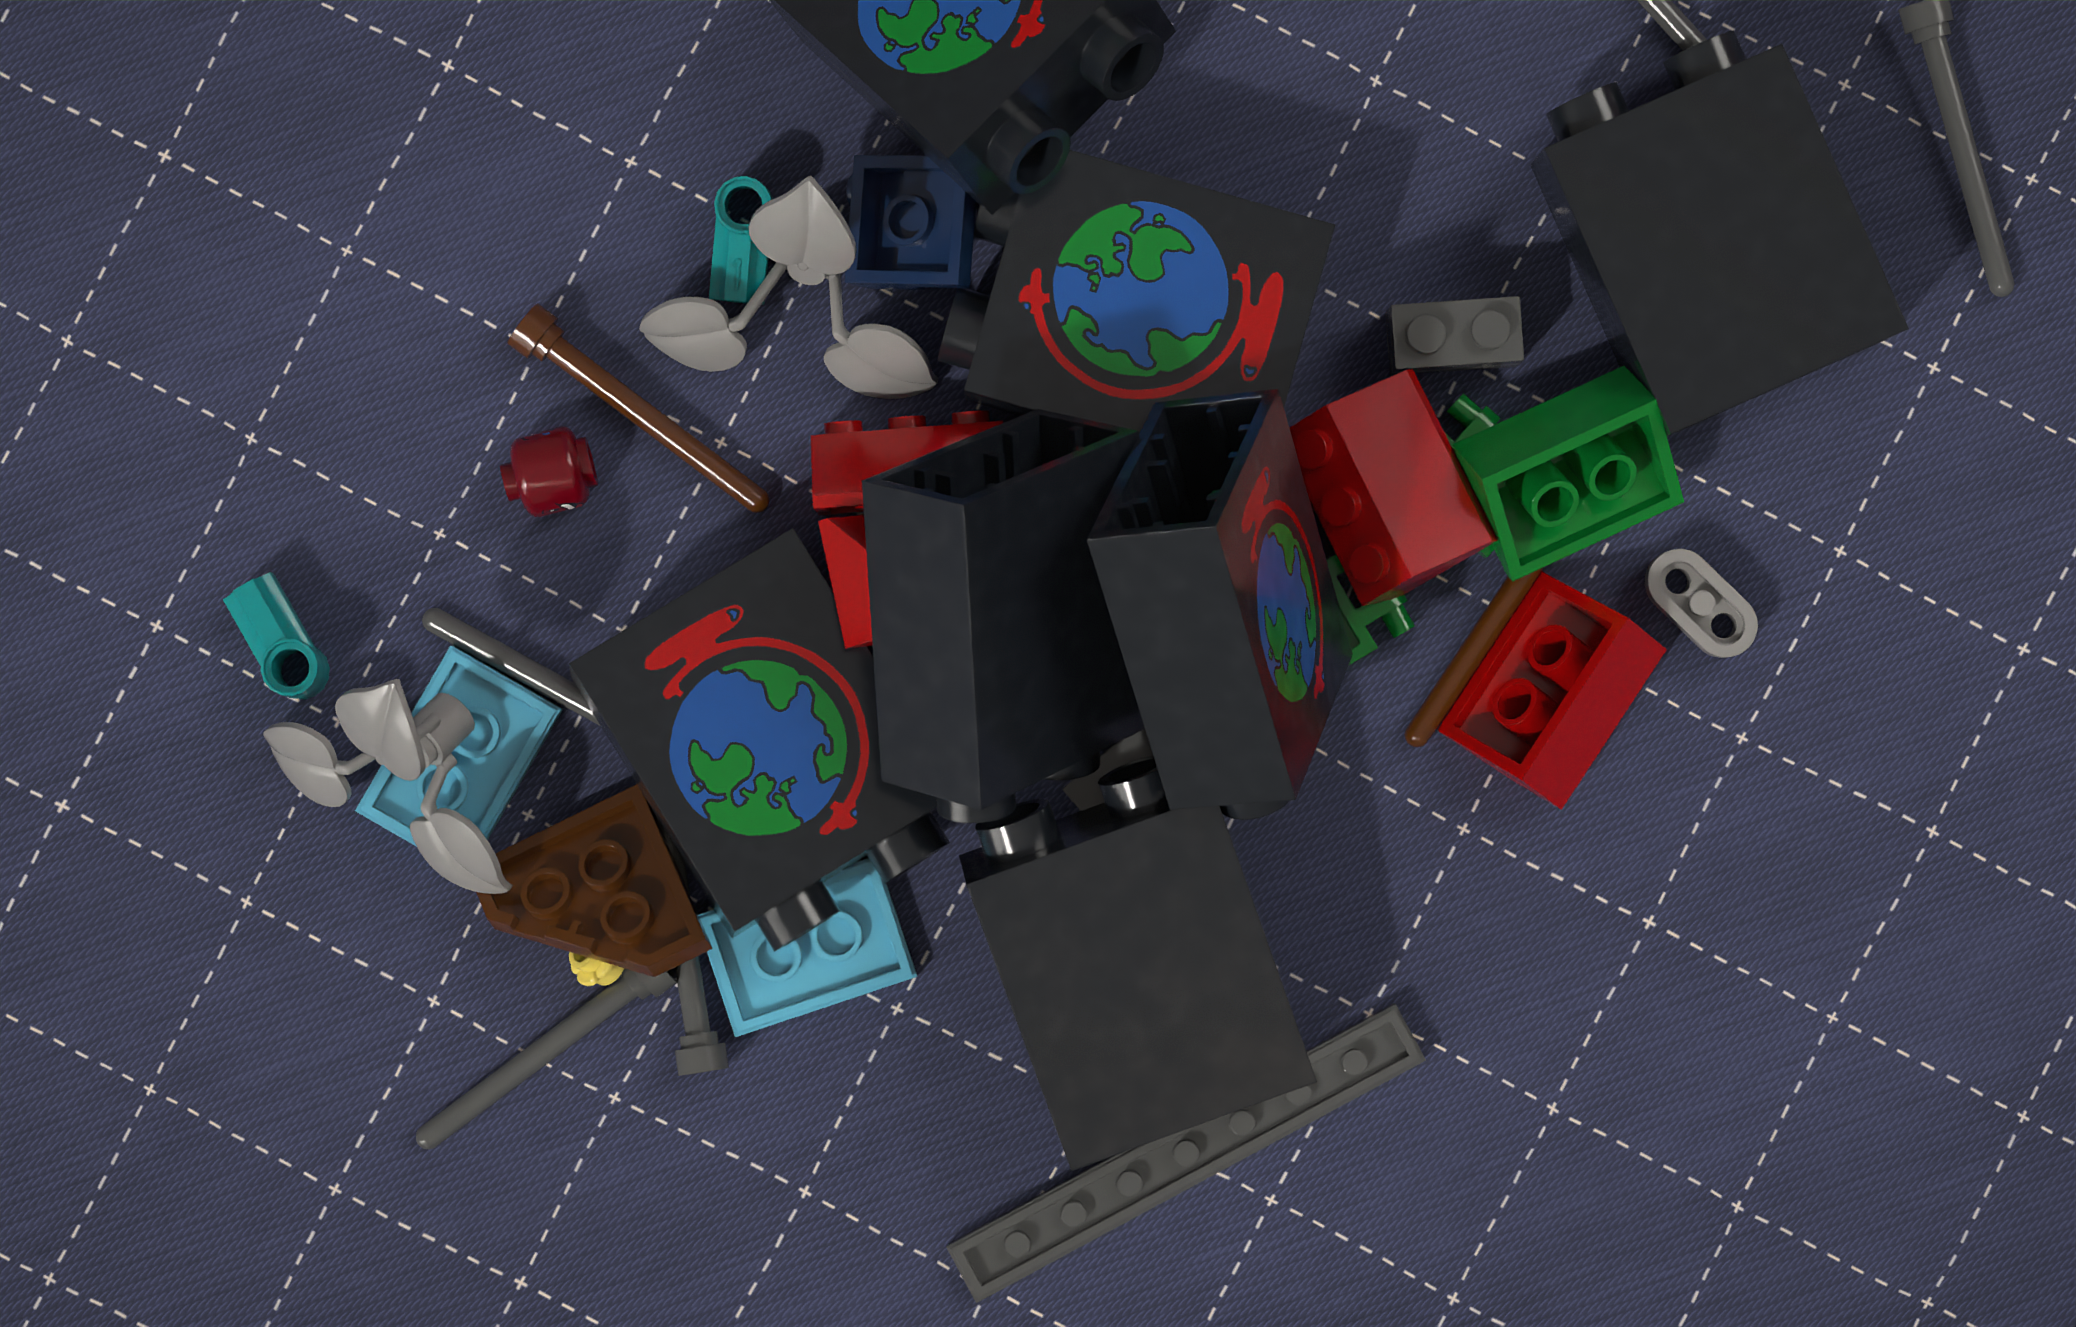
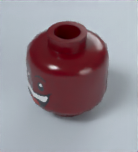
(549, 471)

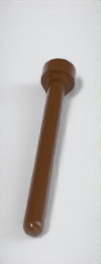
(542, 338)
(1467, 659)

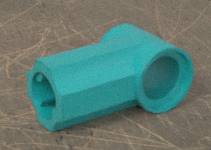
(736, 261)
(276, 633)

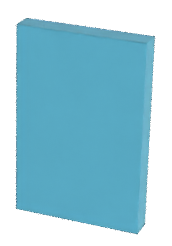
(490, 760)
(832, 963)

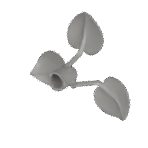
(813, 243)
(385, 730)

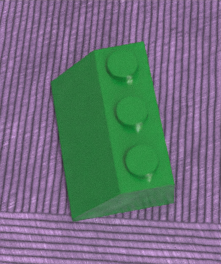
(1571, 471)

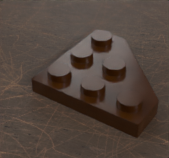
(601, 889)

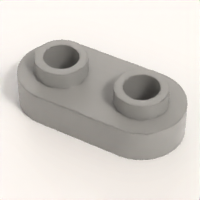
(1700, 602)

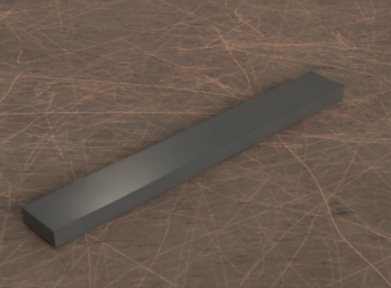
(1157, 1171)

